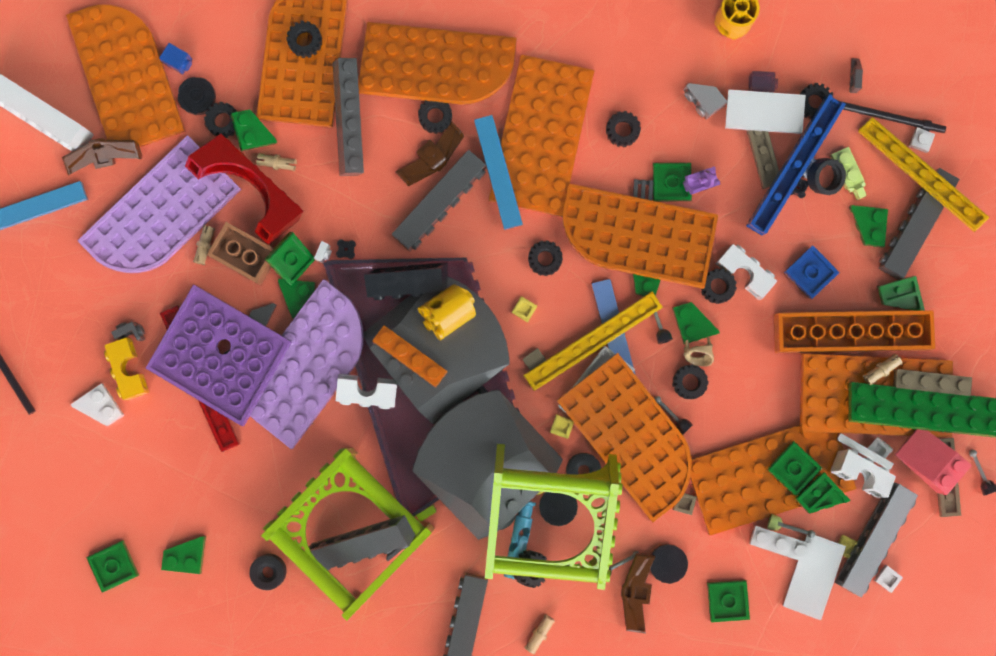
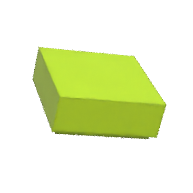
(426, 513)

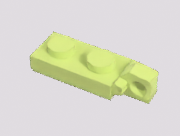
(854, 180)

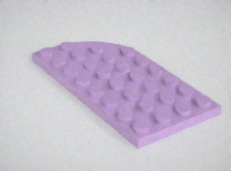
(158, 214)
(323, 345)

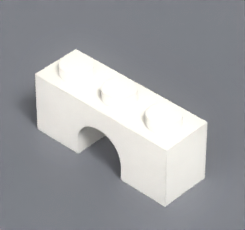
(760, 280)
(381, 396)
(877, 479)
(781, 544)

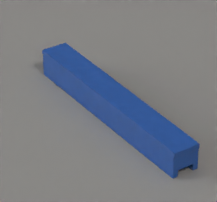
(795, 165)

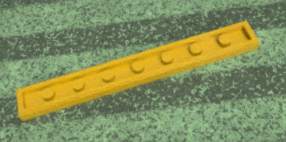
(923, 174)
(593, 341)

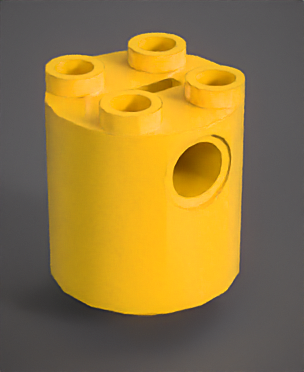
(736, 17)
(448, 311)

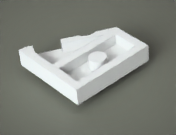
(99, 405)

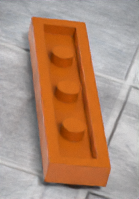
(410, 356)

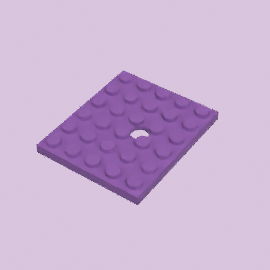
(193, 362)

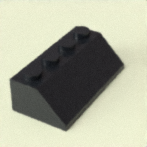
(406, 279)

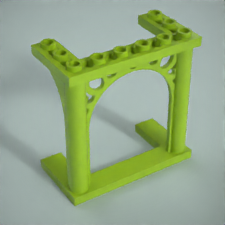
(600, 484)
(277, 531)

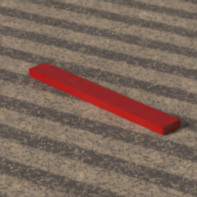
(219, 424)

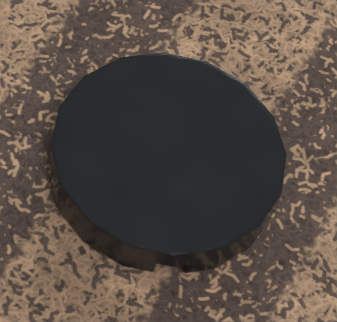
(196, 95)
(558, 508)
(669, 564)

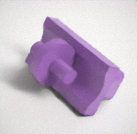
(701, 180)

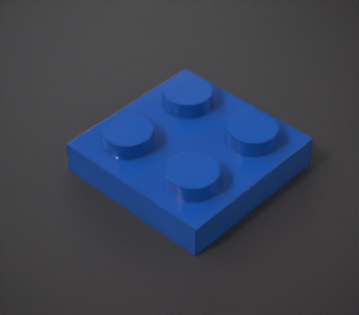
(811, 272)

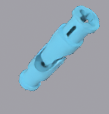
(522, 522)

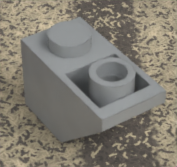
(706, 99)

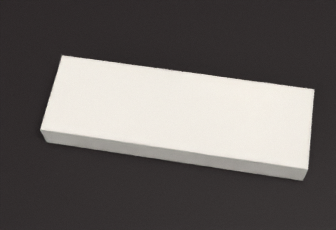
(865, 451)

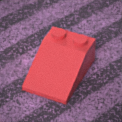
(933, 461)

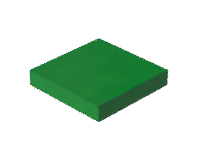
(669, 180)
(290, 258)
(794, 468)
(112, 566)
(728, 601)

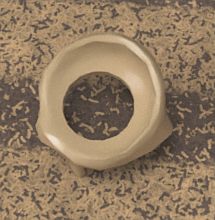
(705, 360)

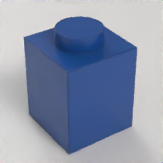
(176, 58)

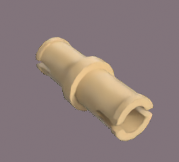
(276, 162)
(204, 245)
(882, 369)
(539, 634)

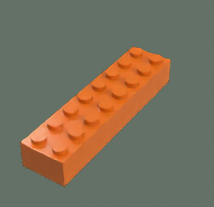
(854, 331)

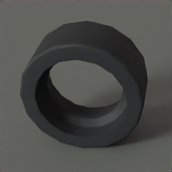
(838, 179)

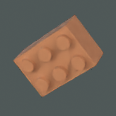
(241, 253)

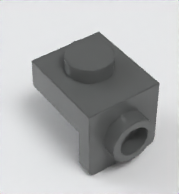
(124, 330)

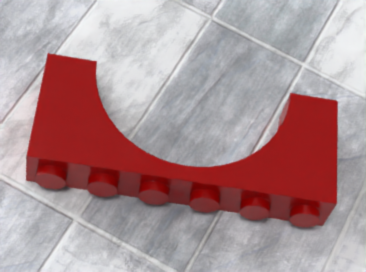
(223, 157)

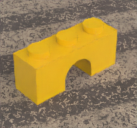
(119, 354)

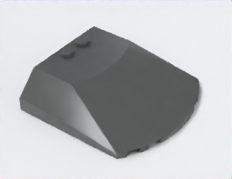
(468, 354)
(461, 459)

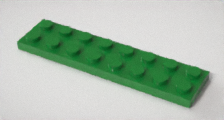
(922, 410)

